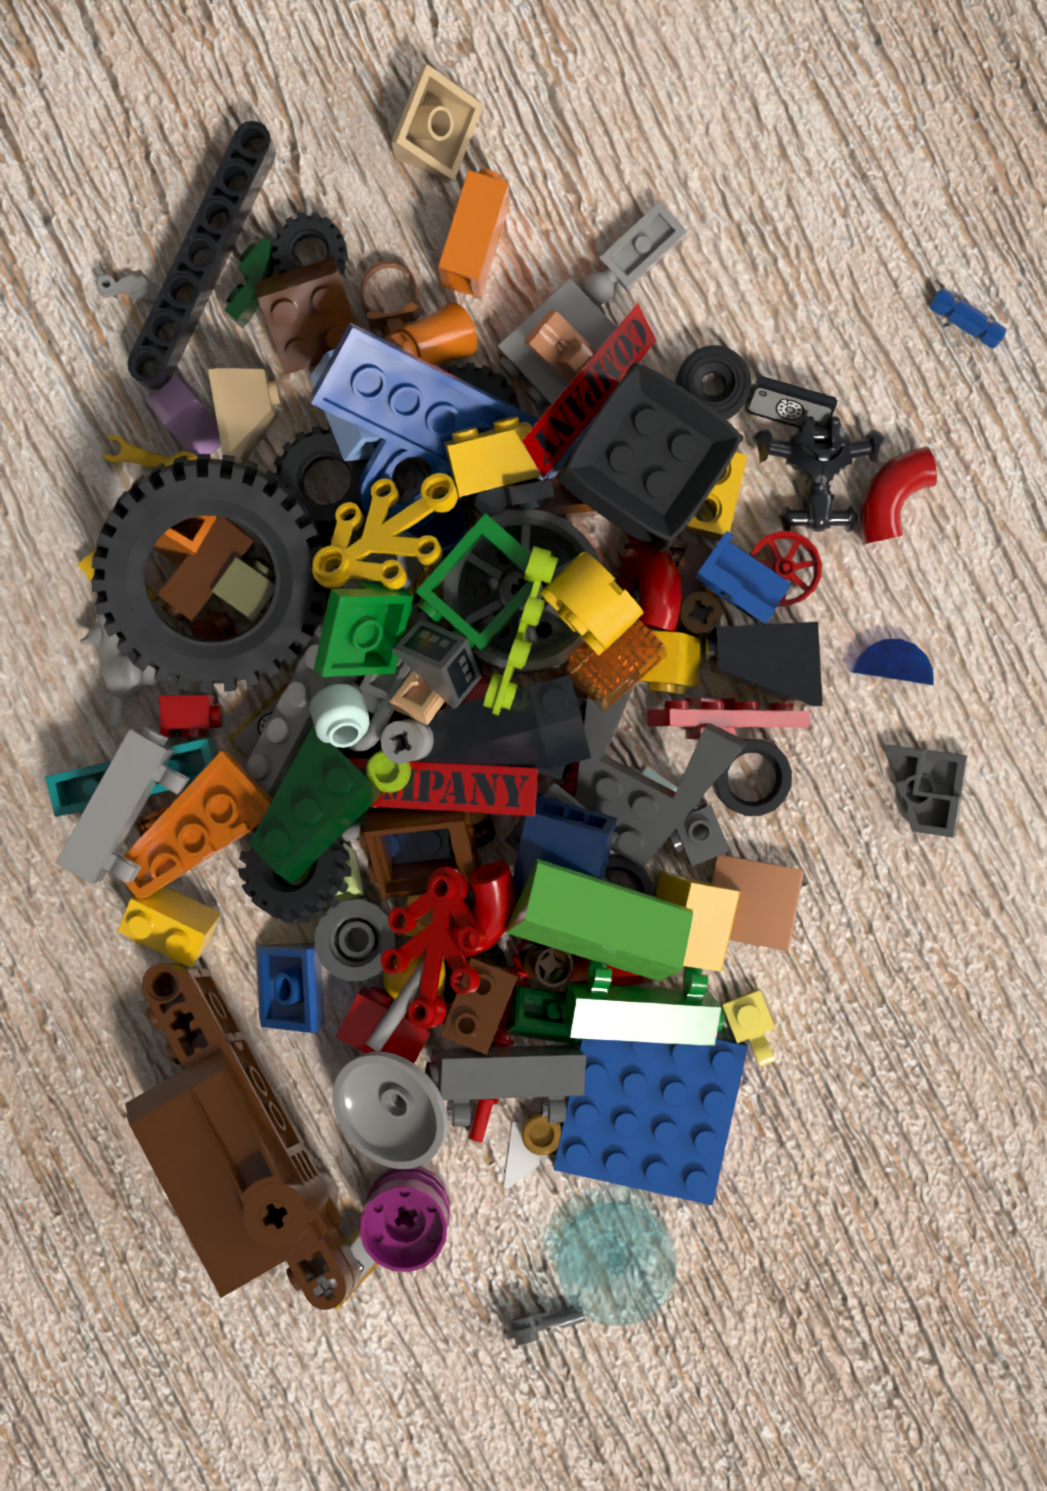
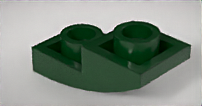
(255, 266)

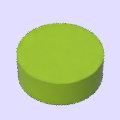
(387, 775)

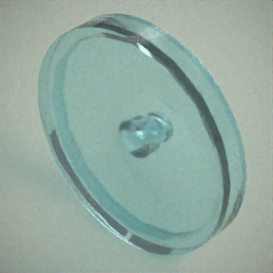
(617, 1264)

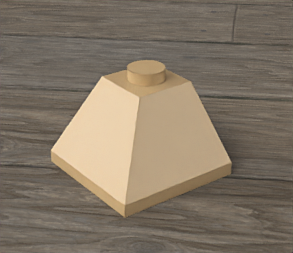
(243, 408)

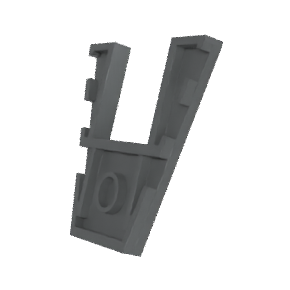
(643, 807)

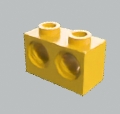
(723, 500)

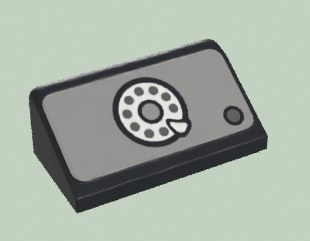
(789, 403)

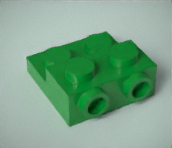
(362, 630)

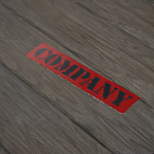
(588, 391)
(463, 788)

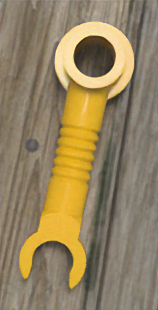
(142, 457)

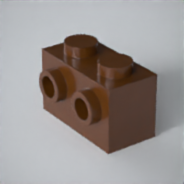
(475, 1016)

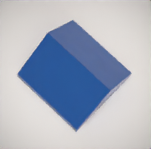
(290, 987)

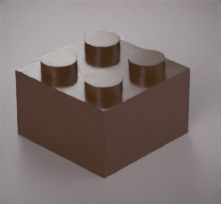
(305, 312)

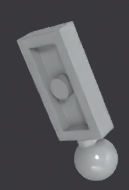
(634, 253)

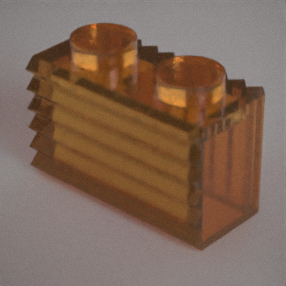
(617, 668)

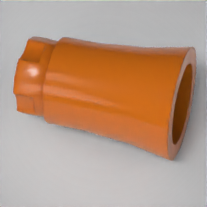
(439, 336)

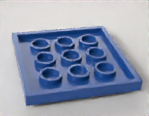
(653, 1115)

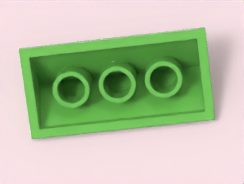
(601, 921)

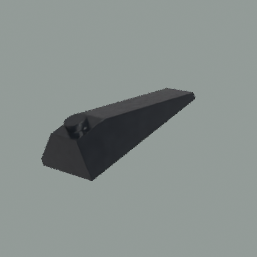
(537, 731)

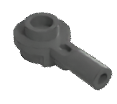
(526, 1328)

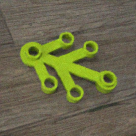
(501, 690)

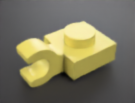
(750, 1020)

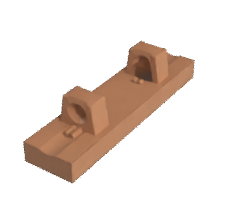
(560, 346)

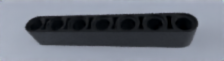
(203, 236)

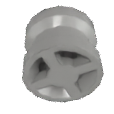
(416, 736)

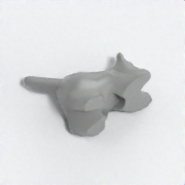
(118, 671)

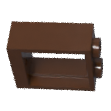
(198, 574)
(412, 878)

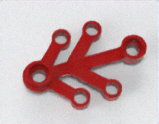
(437, 942)

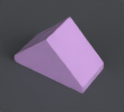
(186, 417)

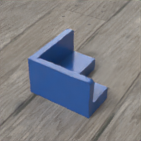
(742, 580)

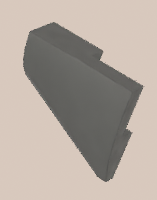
(930, 787)

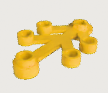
(381, 535)

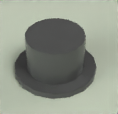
(354, 939)

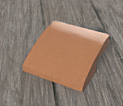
(766, 900)

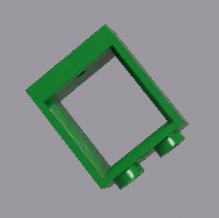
(510, 549)

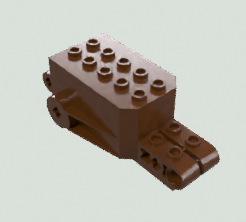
(232, 1151)

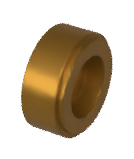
(540, 1135)

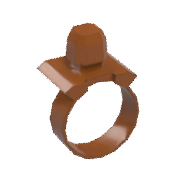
(392, 320)

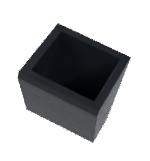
(770, 658)

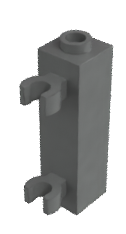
(508, 1073)

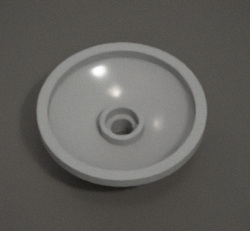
(390, 1110)

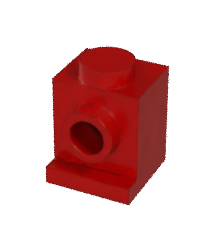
(189, 714)

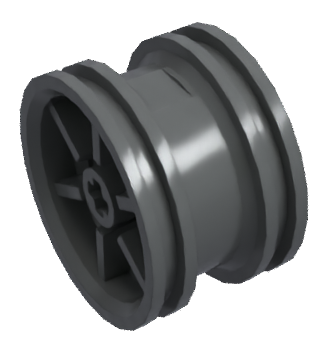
(481, 567)

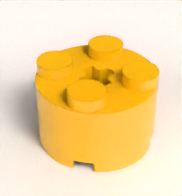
(591, 602)

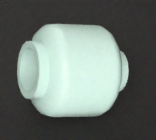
(339, 715)

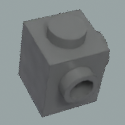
(699, 835)

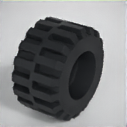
(297, 461)

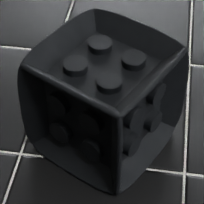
(650, 457)

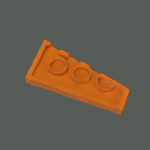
(203, 820)

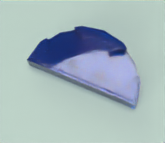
(895, 661)

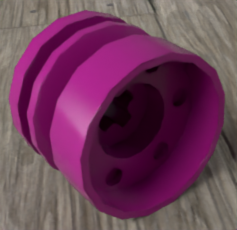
(397, 1238)

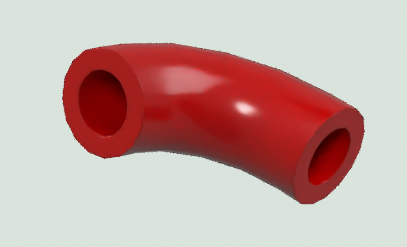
(890, 489)
(658, 584)
(492, 904)

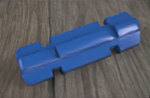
(968, 318)

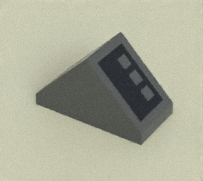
(440, 660)

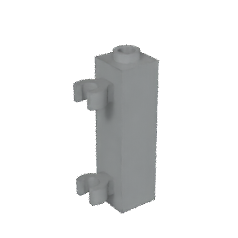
(116, 806)

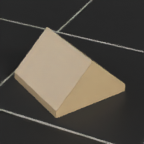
(436, 125)

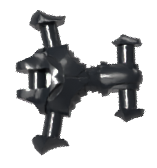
(818, 456)

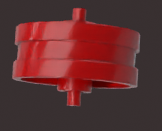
(786, 566)

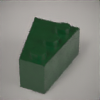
(312, 808)

